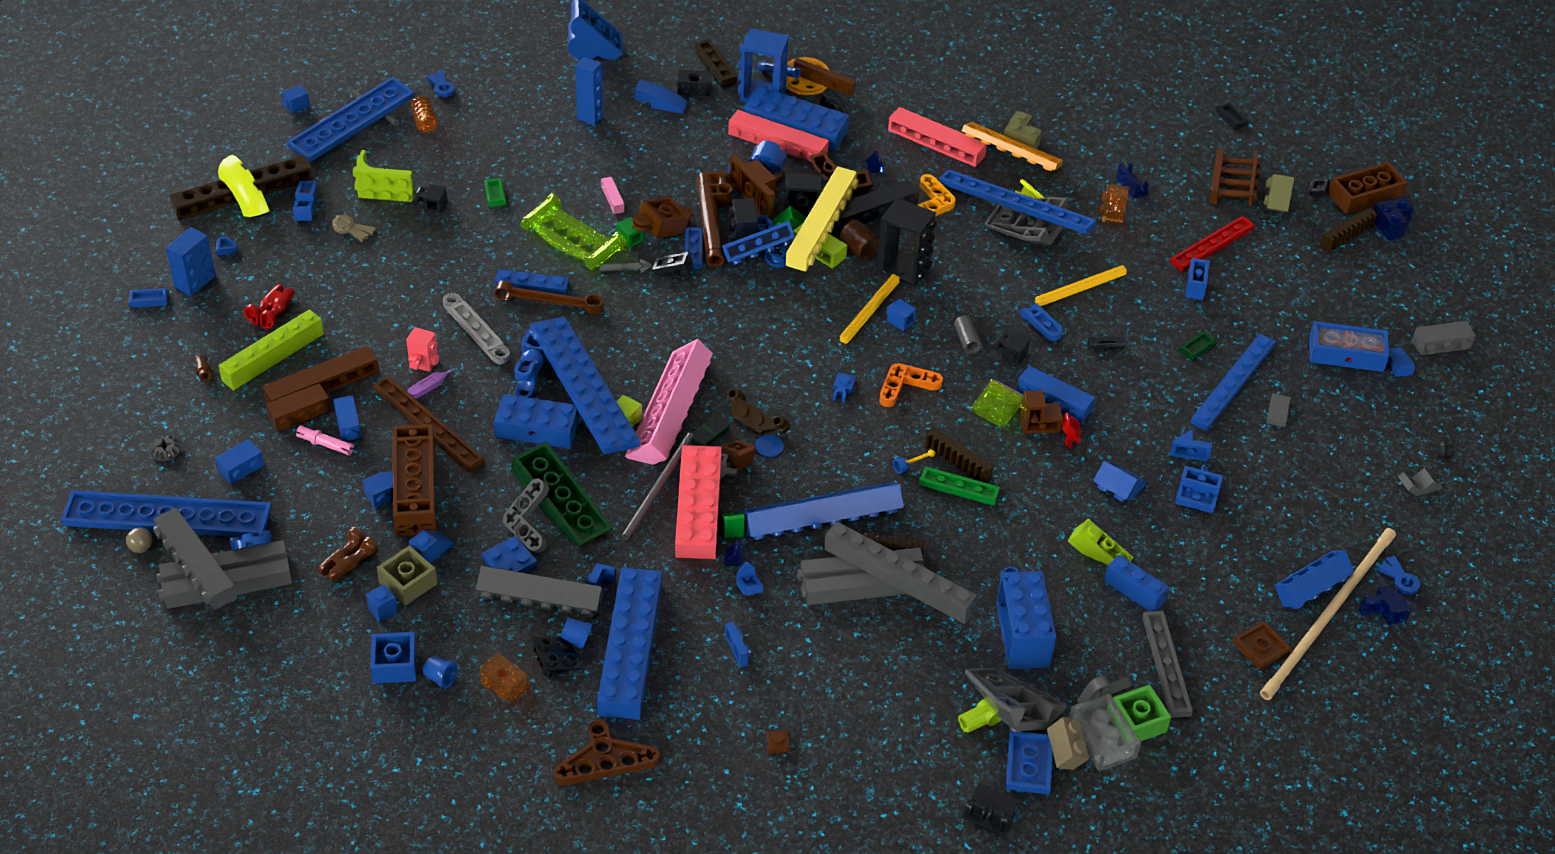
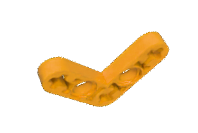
(943, 201)

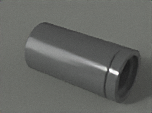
(967, 334)

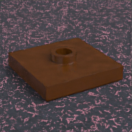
(1261, 645)

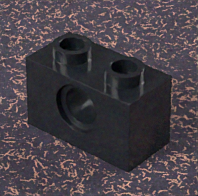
(694, 83)

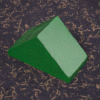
(791, 215)
(732, 524)

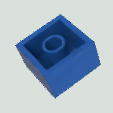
(393, 657)

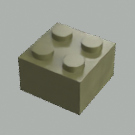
(407, 575)

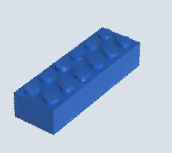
(799, 115)

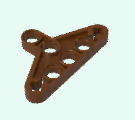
(615, 754)

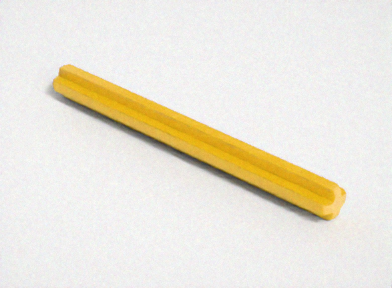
(1081, 285)
(869, 309)

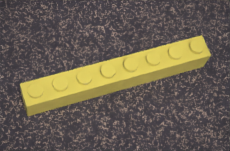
(821, 219)

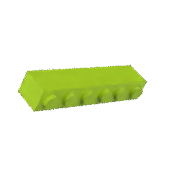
(271, 349)

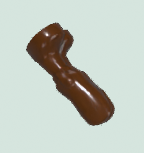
(342, 561)

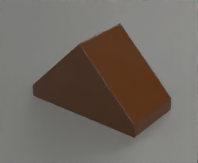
(740, 454)

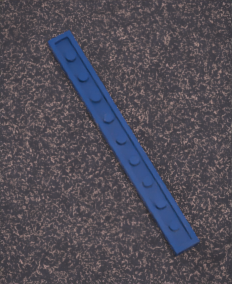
(1018, 202)

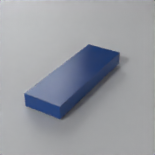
(694, 245)

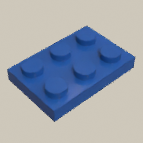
(1029, 762)

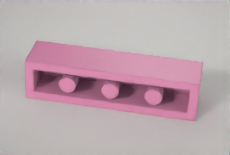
(612, 195)

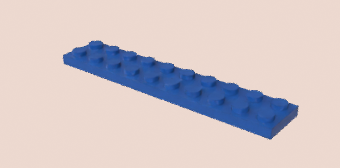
(585, 385)
(138, 510)

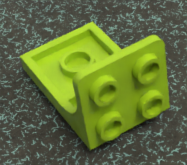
(382, 183)

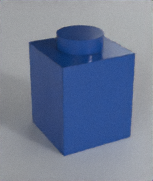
(295, 99)
(901, 314)
(381, 603)

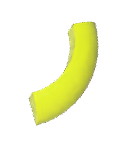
(241, 184)

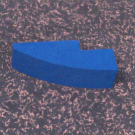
(659, 97)
(305, 201)

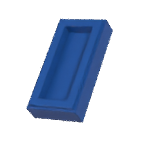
(148, 297)

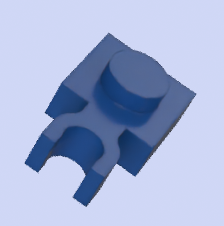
(842, 385)

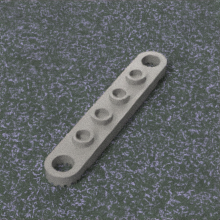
(476, 328)

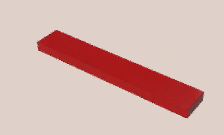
(1212, 243)

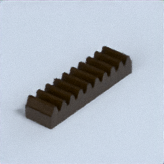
(715, 63)
(1347, 230)
(958, 454)

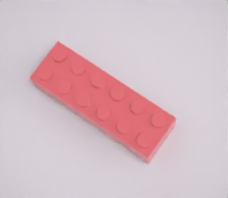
(698, 502)

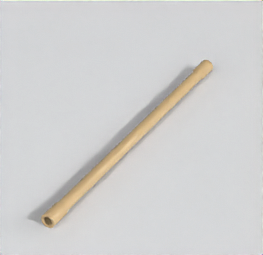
(1274, 684)

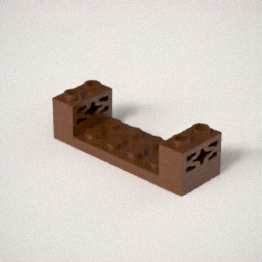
(413, 479)

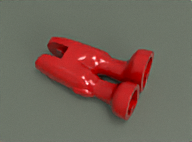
(270, 307)

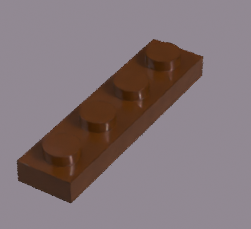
(825, 77)

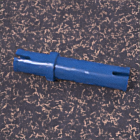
(769, 67)

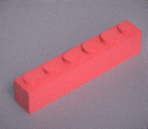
(937, 136)
(791, 140)

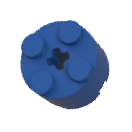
(769, 156)

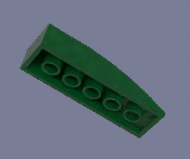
(566, 500)

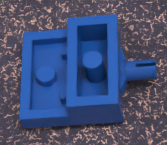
(1199, 489)

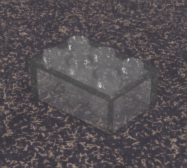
(1106, 732)

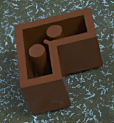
(1039, 416)

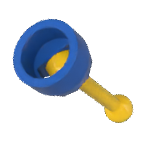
(902, 464)

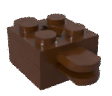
(662, 217)

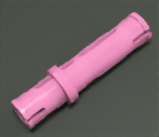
(317, 437)

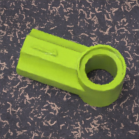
(978, 717)

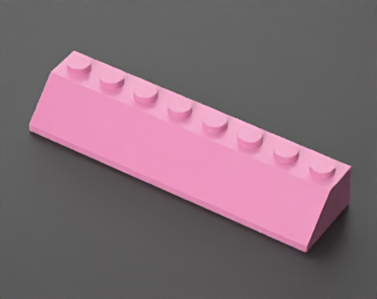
(670, 403)

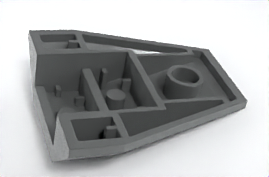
(1026, 226)
(1015, 701)

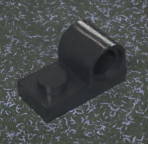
(678, 264)

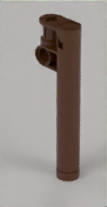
(713, 194)

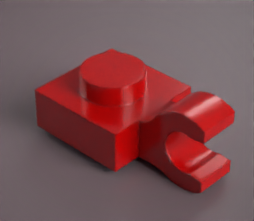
(1072, 429)

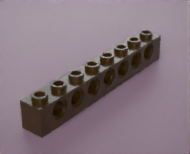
(218, 194)

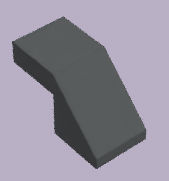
(1421, 483)

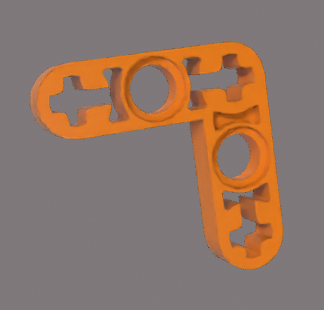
(904, 377)

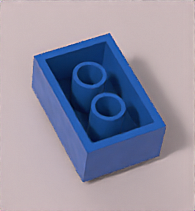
(190, 261)

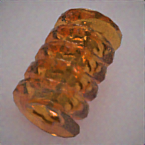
(423, 114)

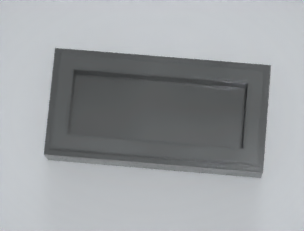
(1278, 410)

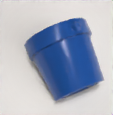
(576, 632)
(440, 671)

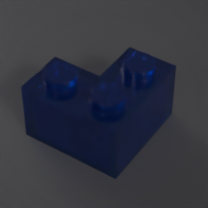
(1393, 217)

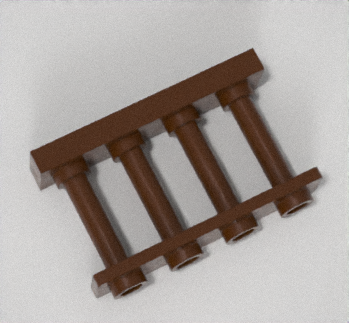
(1220, 170)

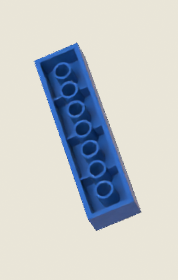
(630, 644)

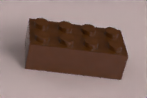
(1366, 187)

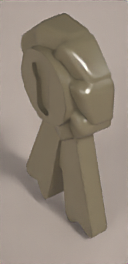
(345, 224)

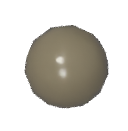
(139, 540)

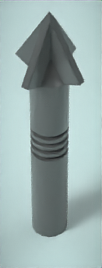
(642, 265)

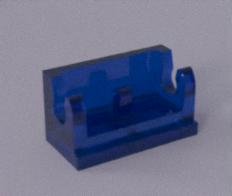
(1128, 179)

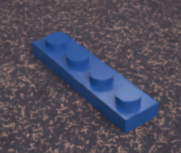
(534, 281)

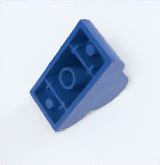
(592, 34)

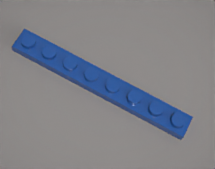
(1232, 382)

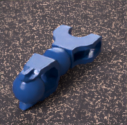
(529, 365)

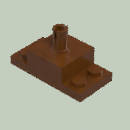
(755, 182)

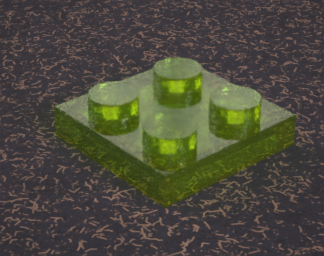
(997, 403)

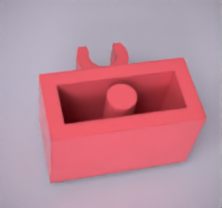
(422, 349)

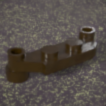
(753, 417)

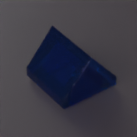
(874, 163)
(734, 554)

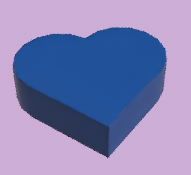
(225, 246)

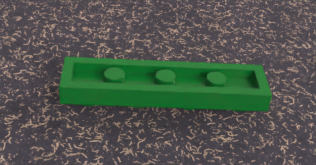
(959, 486)

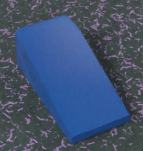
(1400, 362)

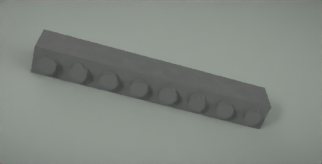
(900, 572)

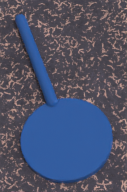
(768, 446)

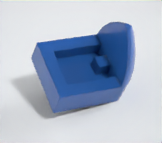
(748, 581)

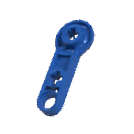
(777, 257)

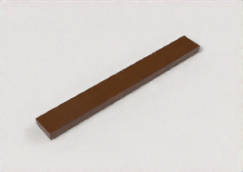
(418, 415)

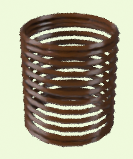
(866, 231)

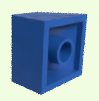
(1119, 481)

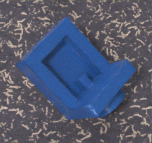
(600, 574)

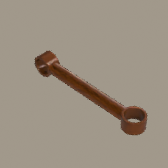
(549, 297)

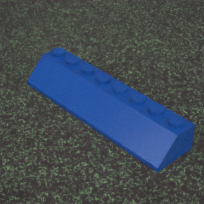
(822, 509)

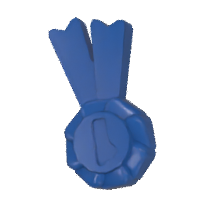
(441, 87)
(1404, 582)

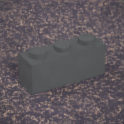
(1443, 338)

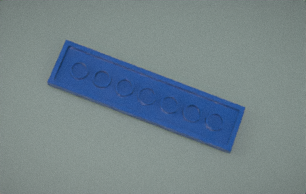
(351, 119)

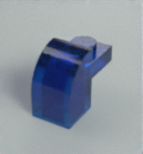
(1387, 602)

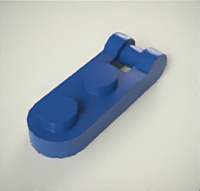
(1042, 322)

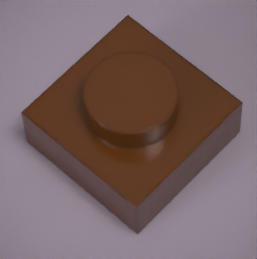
(778, 741)

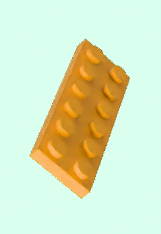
(1017, 148)

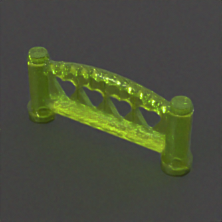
(549, 211)

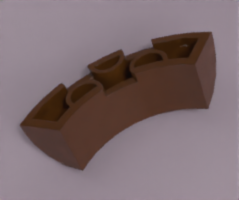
(826, 168)

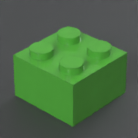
(1144, 712)

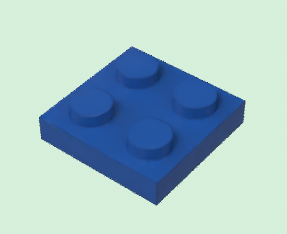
(510, 556)

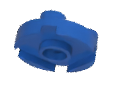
(250, 540)

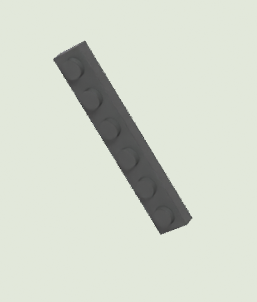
(1167, 664)

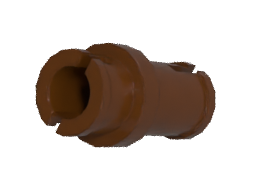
(203, 369)

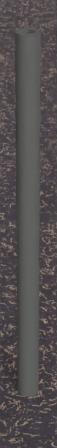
(656, 488)

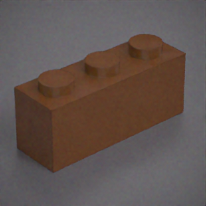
(298, 407)

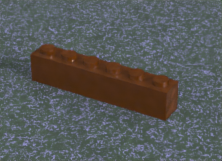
(330, 374)

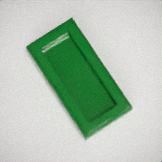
(495, 192)

